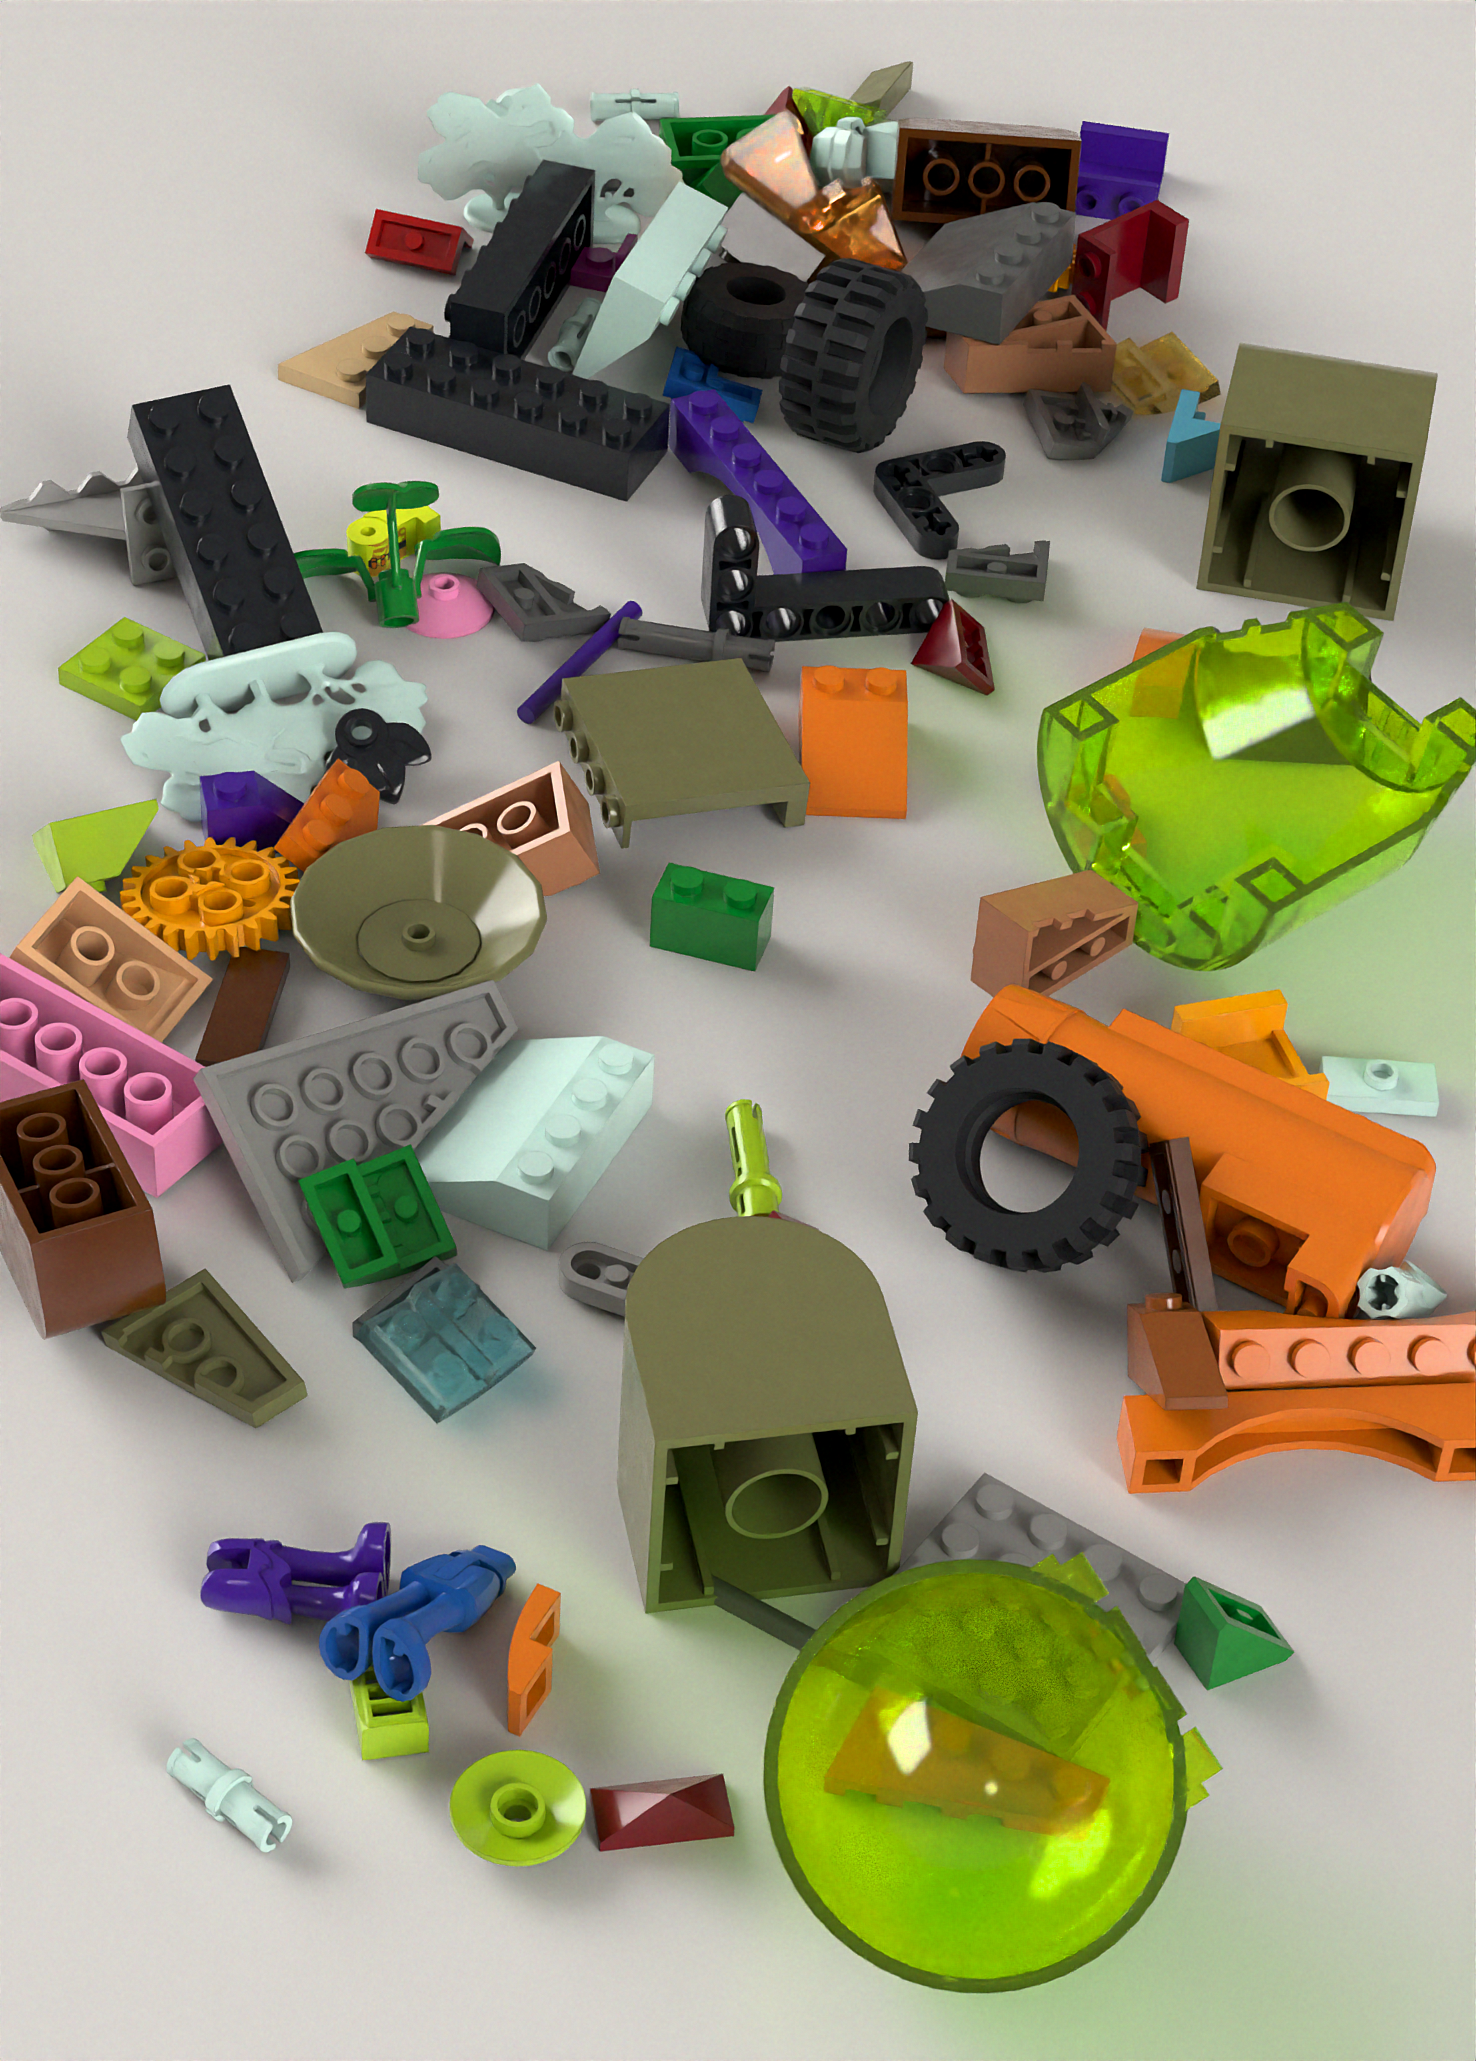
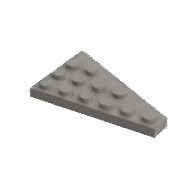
(346, 1098)

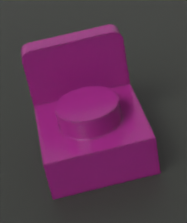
(598, 265)

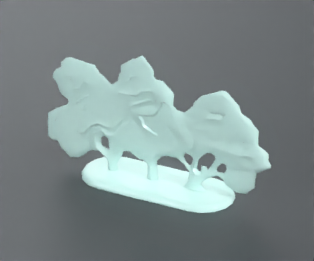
(534, 131)
(270, 738)

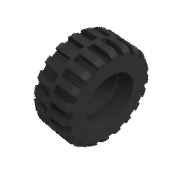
(853, 355)
(955, 1134)

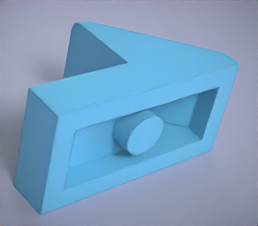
(1191, 440)

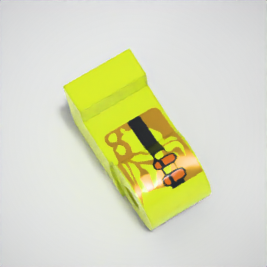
(369, 535)

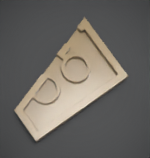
(340, 365)

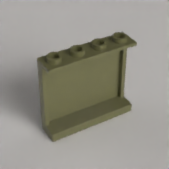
(679, 744)

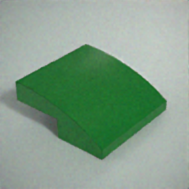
(377, 1217)

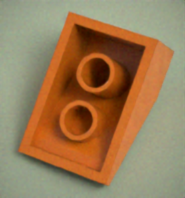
(854, 741)

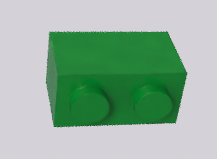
(711, 916)

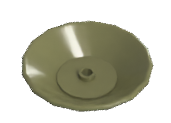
(418, 911)

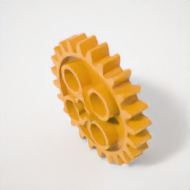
(212, 896)

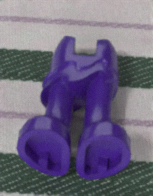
(258, 1576)

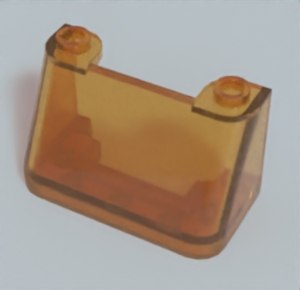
(836, 220)

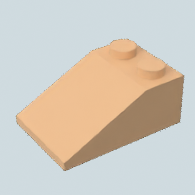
(111, 961)

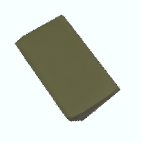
(885, 87)

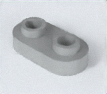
(597, 1275)

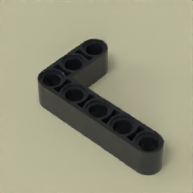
(805, 603)

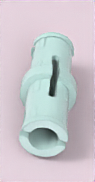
(646, 105)
(569, 345)
(229, 1795)

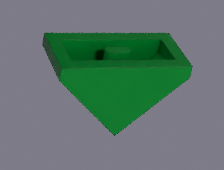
(1225, 1635)

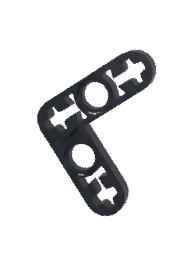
(968, 468)

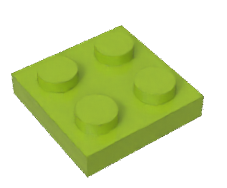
(127, 668)

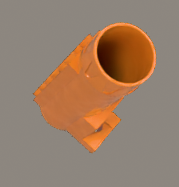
(1285, 1181)

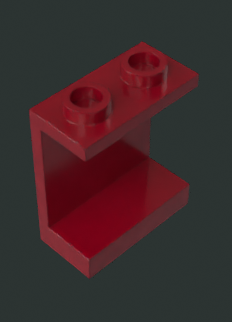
(1128, 254)

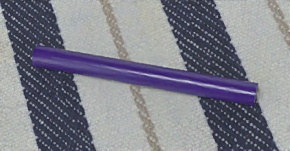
(577, 663)

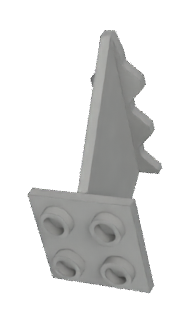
(103, 510)

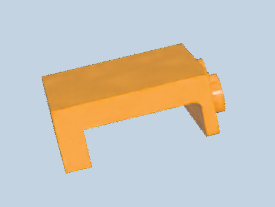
(1251, 1032)

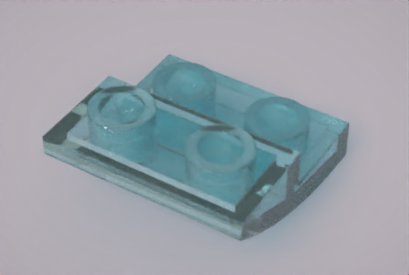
(446, 1343)

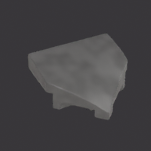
(1074, 425)

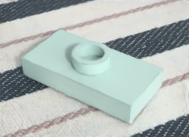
(1382, 1085)

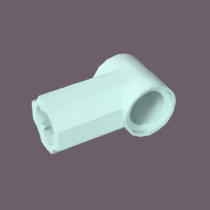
(1399, 1293)

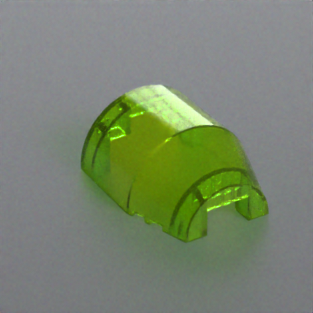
(1246, 781)

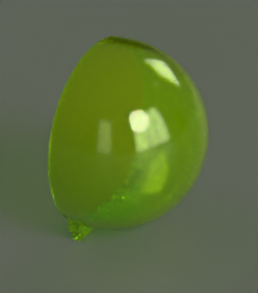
(979, 1774)

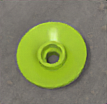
(521, 1787)

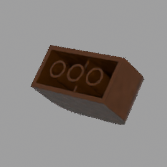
(978, 168)
(73, 1214)

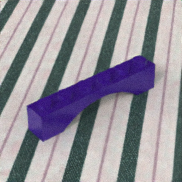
(715, 441)

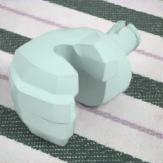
(854, 153)

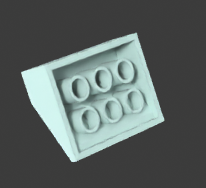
(654, 277)
(536, 1133)

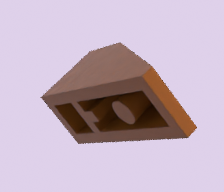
(1173, 1354)

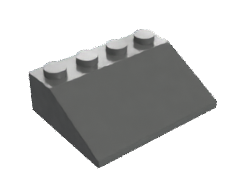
(993, 268)

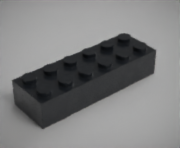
(526, 262)
(518, 413)
(220, 522)

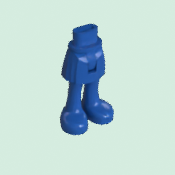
(393, 1632)

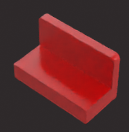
(417, 242)

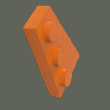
(336, 811)

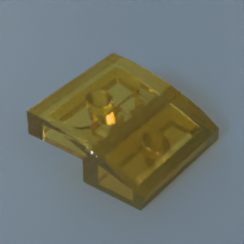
(1154, 374)

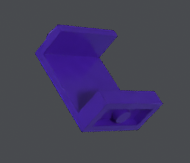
(1118, 169)

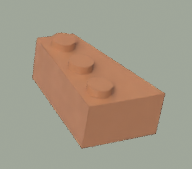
(1047, 351)
(1050, 932)

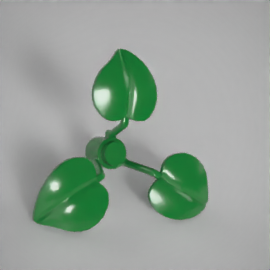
(395, 591)

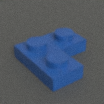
(690, 375)

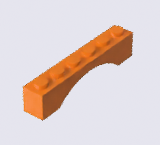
(1315, 1352)
(1407, 1425)

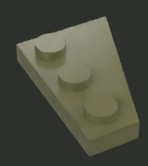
(210, 1350)

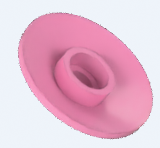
(451, 606)

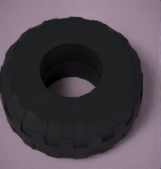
(742, 317)

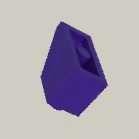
(245, 808)

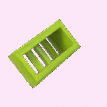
(391, 1733)

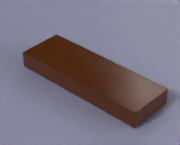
(244, 1005)
(1182, 1223)

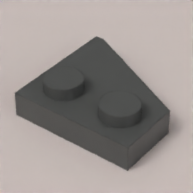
(998, 573)
(535, 605)

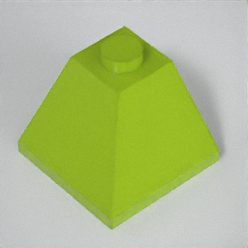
(93, 844)

